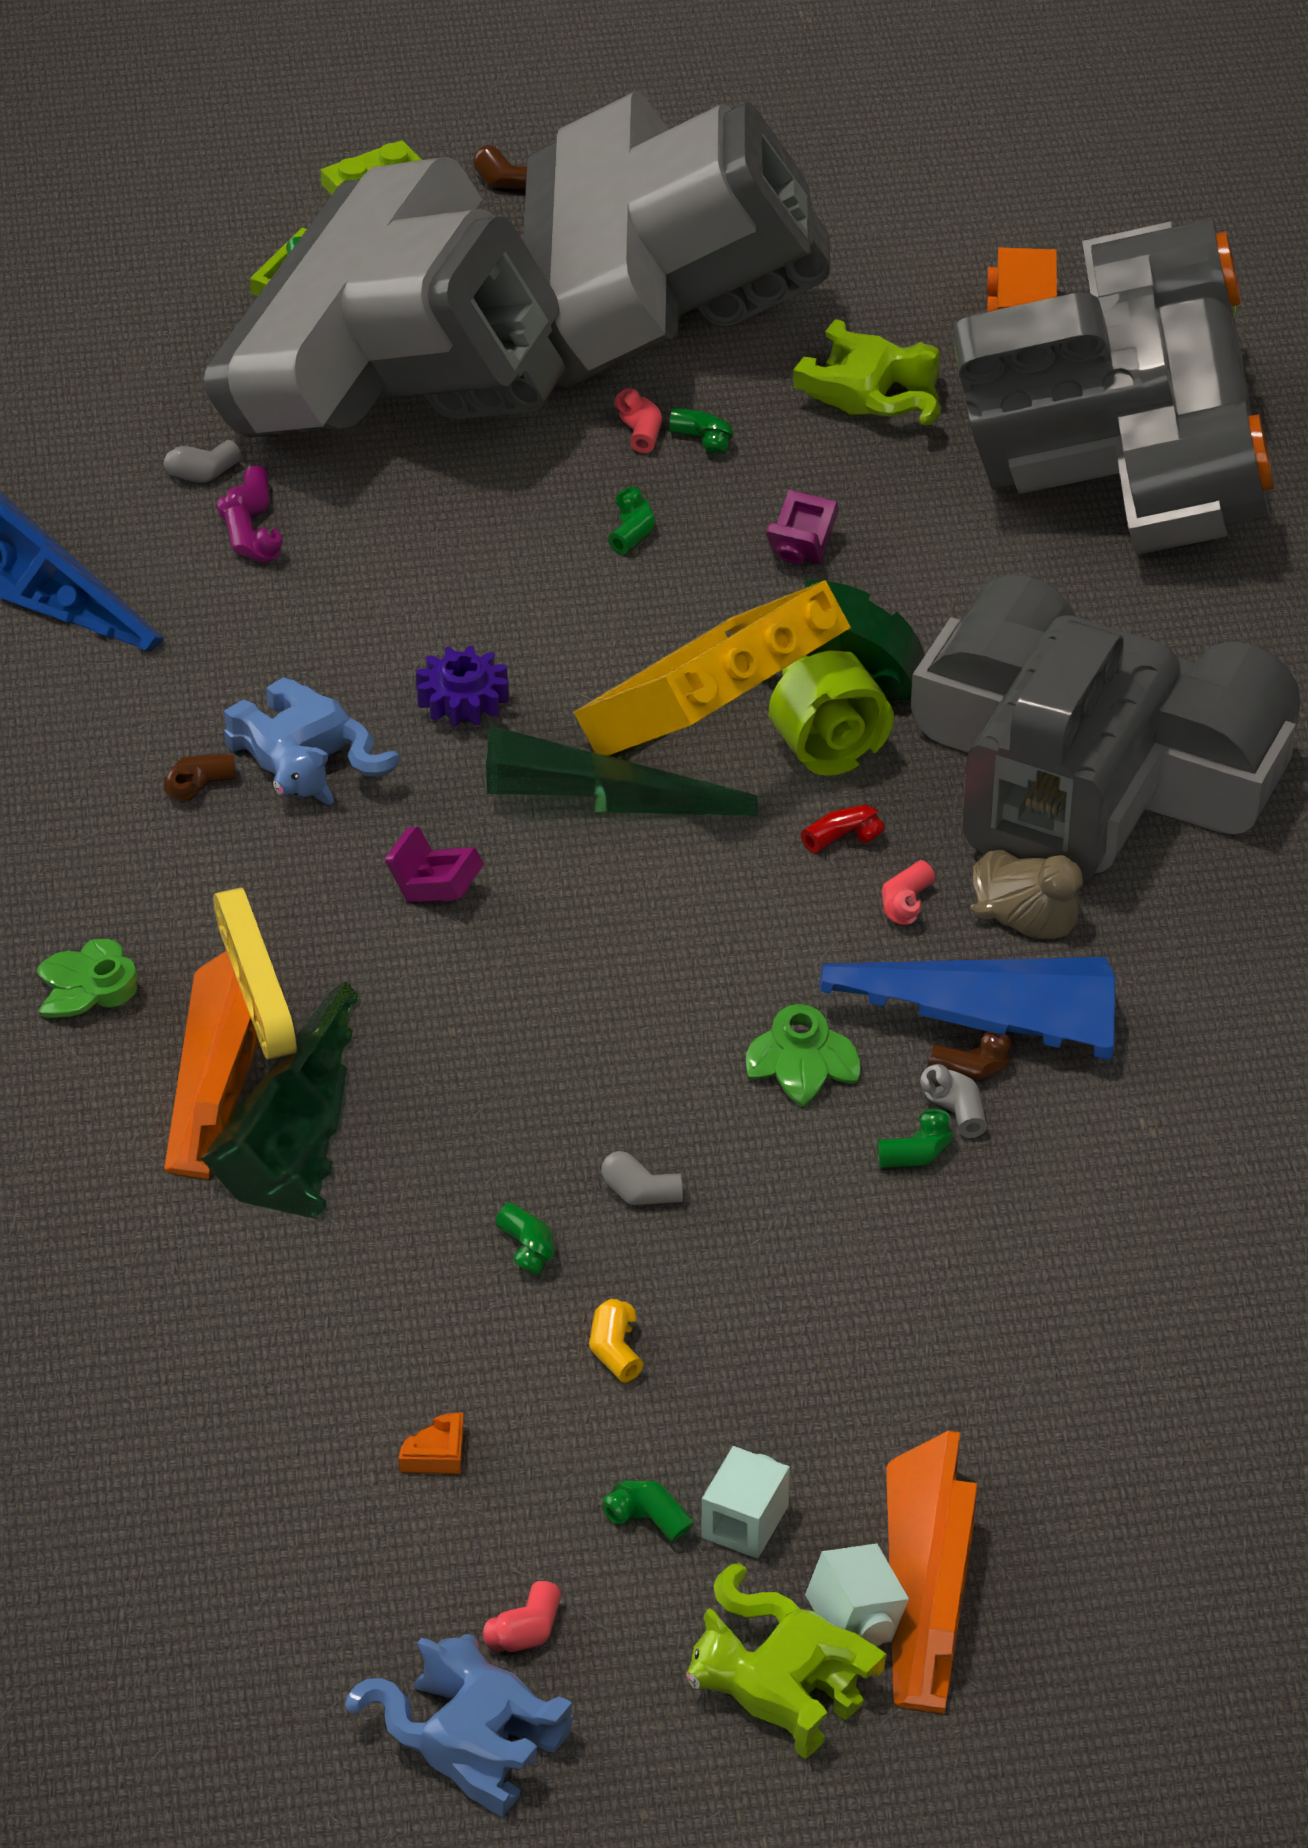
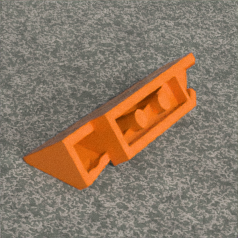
(212, 1066)
(929, 1553)

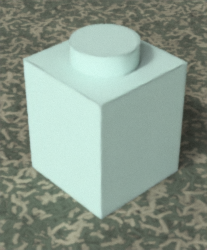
(745, 1501)
(858, 1592)

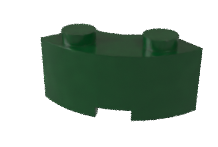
(878, 639)

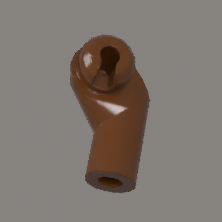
(498, 171)
(194, 772)
(977, 1063)

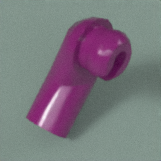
(252, 494)
(250, 543)

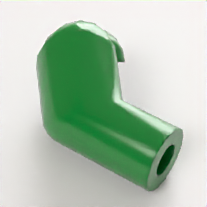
(713, 429)
(636, 520)
(921, 1147)
(532, 1232)
(647, 1500)

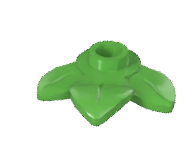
(86, 978)
(802, 1059)

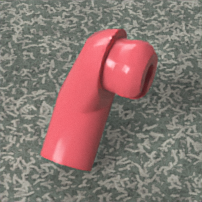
(641, 416)
(900, 892)
(525, 1626)

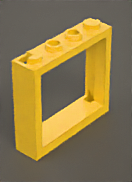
(712, 670)

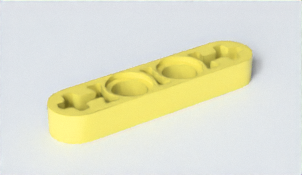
(255, 973)

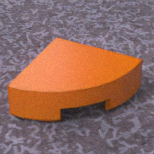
(435, 1447)

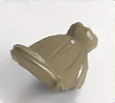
(1028, 893)

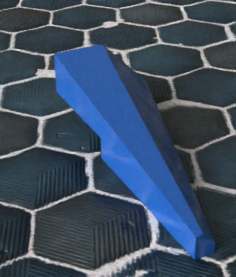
(51, 581)
(1000, 996)

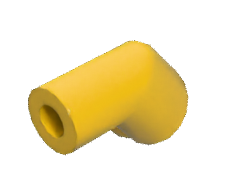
(608, 1336)

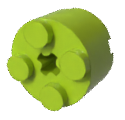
(830, 711)

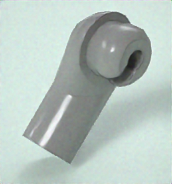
(201, 465)
(957, 1095)
(636, 1184)

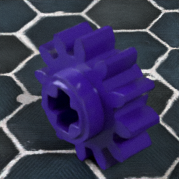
(462, 686)

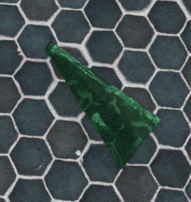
(542, 767)
(280, 1135)

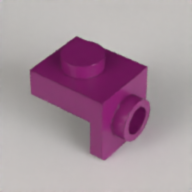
(802, 528)
(431, 873)

